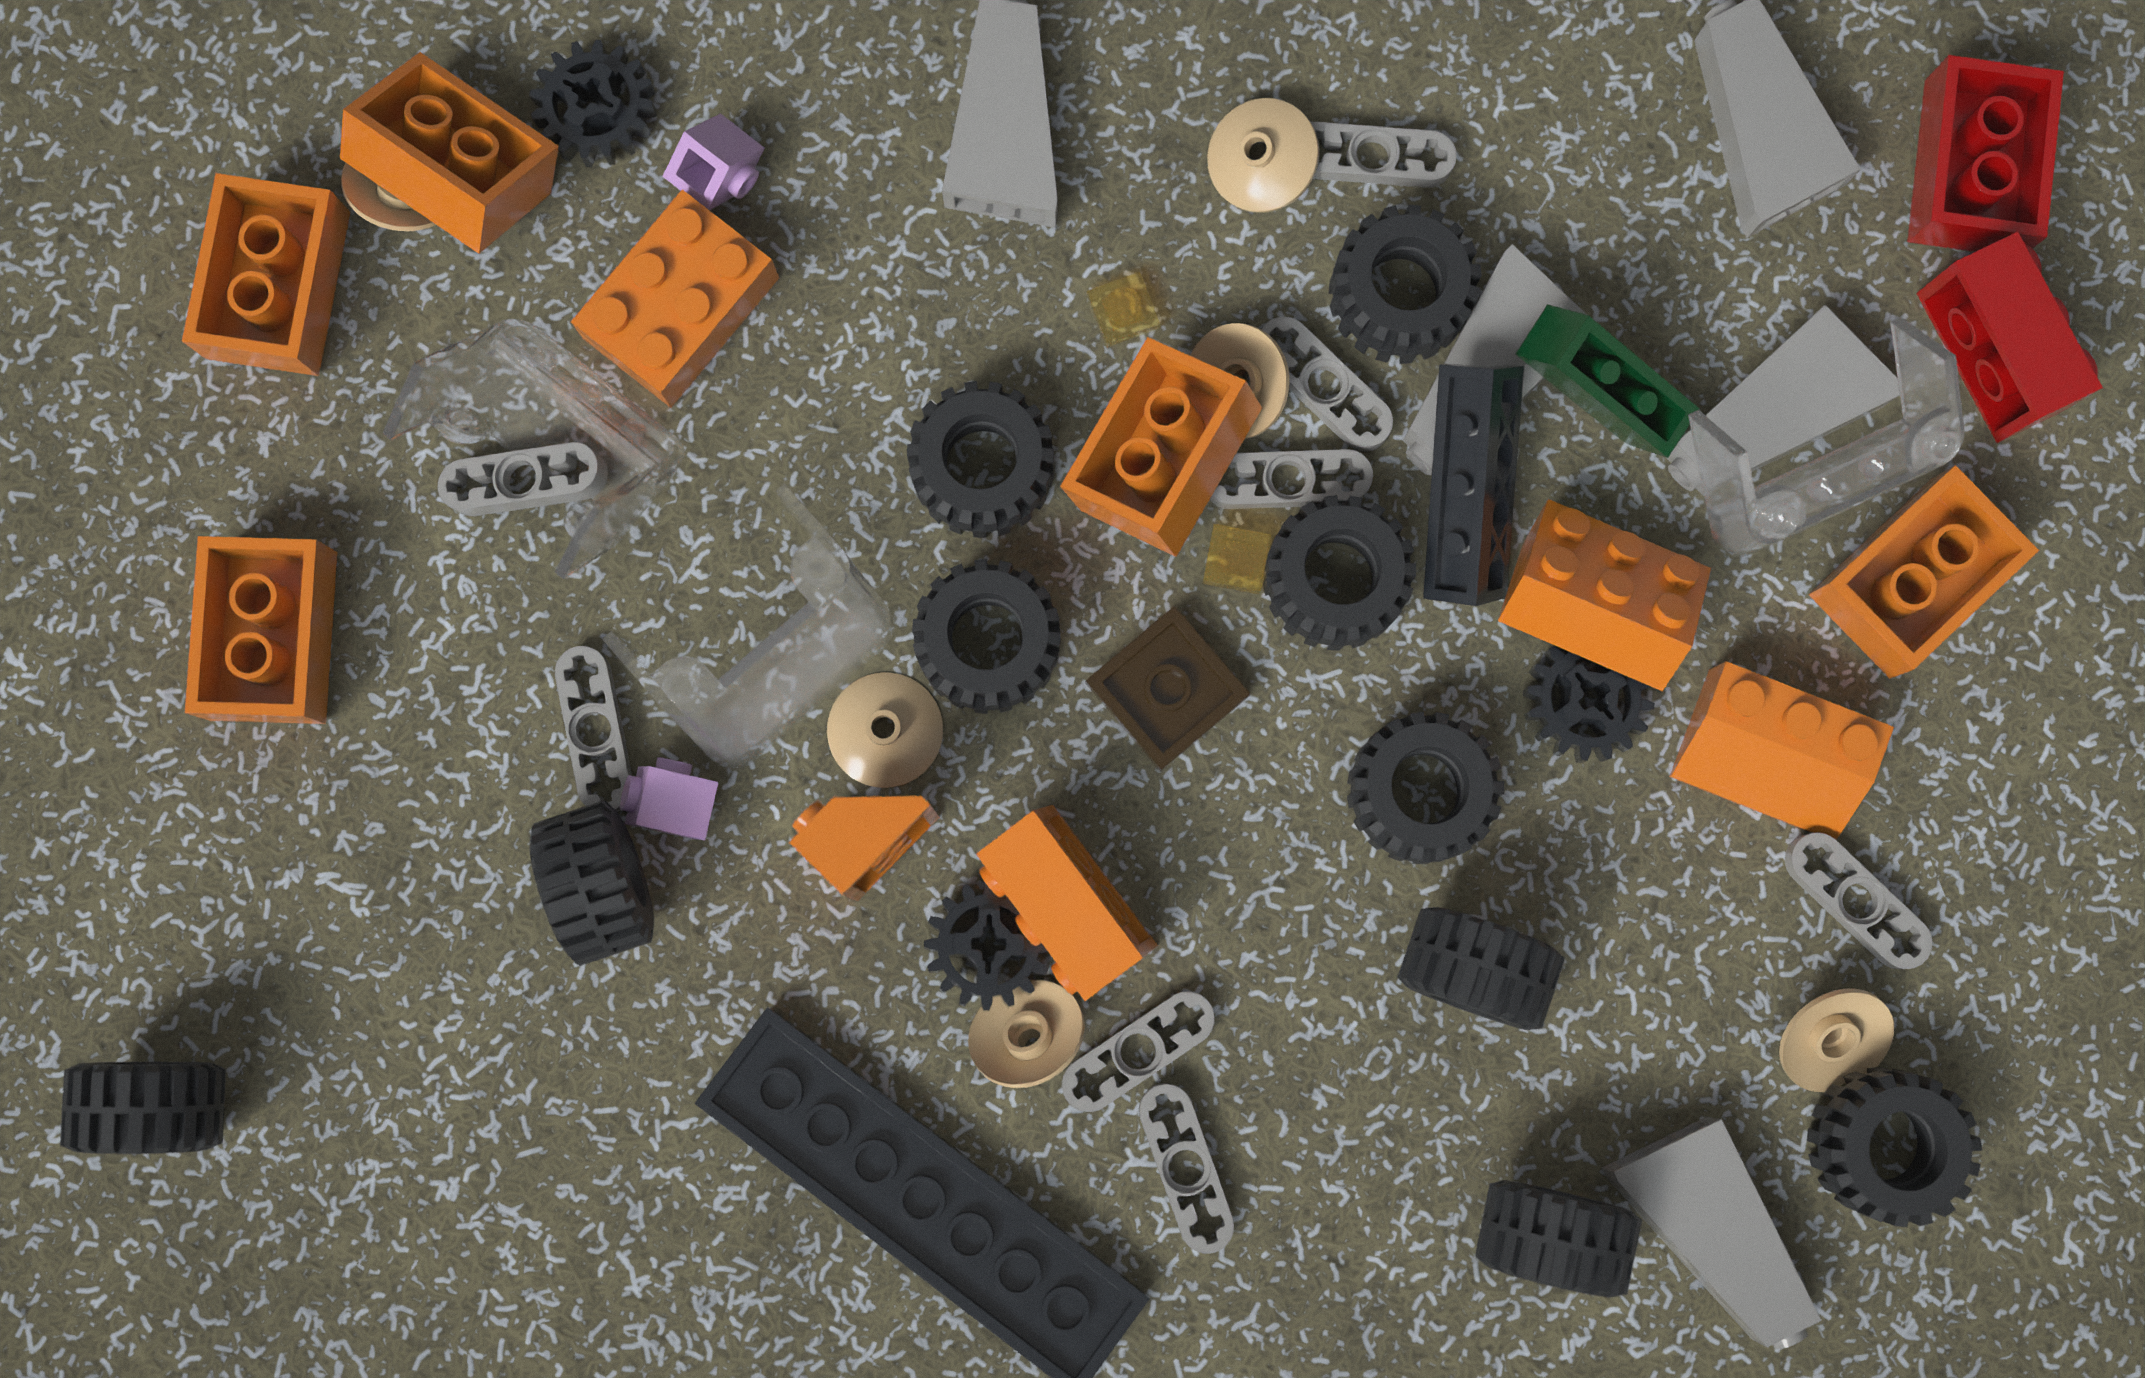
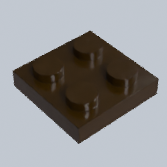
(1167, 688)

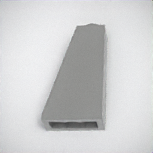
(1767, 118)
(1002, 130)
(1491, 337)
(1796, 396)
(1714, 1221)

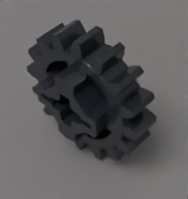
(588, 78)
(1602, 718)
(959, 946)

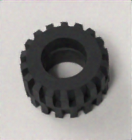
(1411, 239)
(976, 412)
(1368, 534)
(978, 587)
(1469, 765)
(591, 883)
(1481, 968)
(142, 1107)
(1941, 1155)
(1558, 1239)

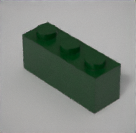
(1607, 380)

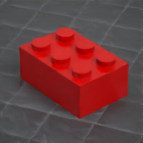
(1985, 154)
(2009, 337)

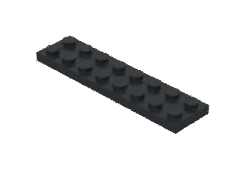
(922, 1200)

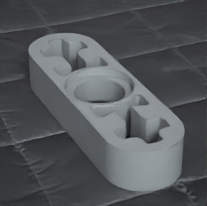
(1389, 138)
(1326, 360)
(1302, 460)
(500, 467)
(572, 690)
(1880, 941)
(1135, 1076)
(1215, 1205)

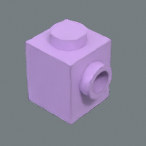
(714, 162)
(669, 799)

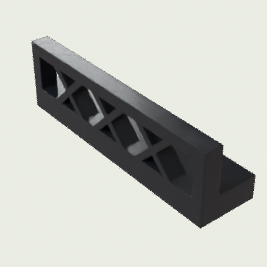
(1473, 483)

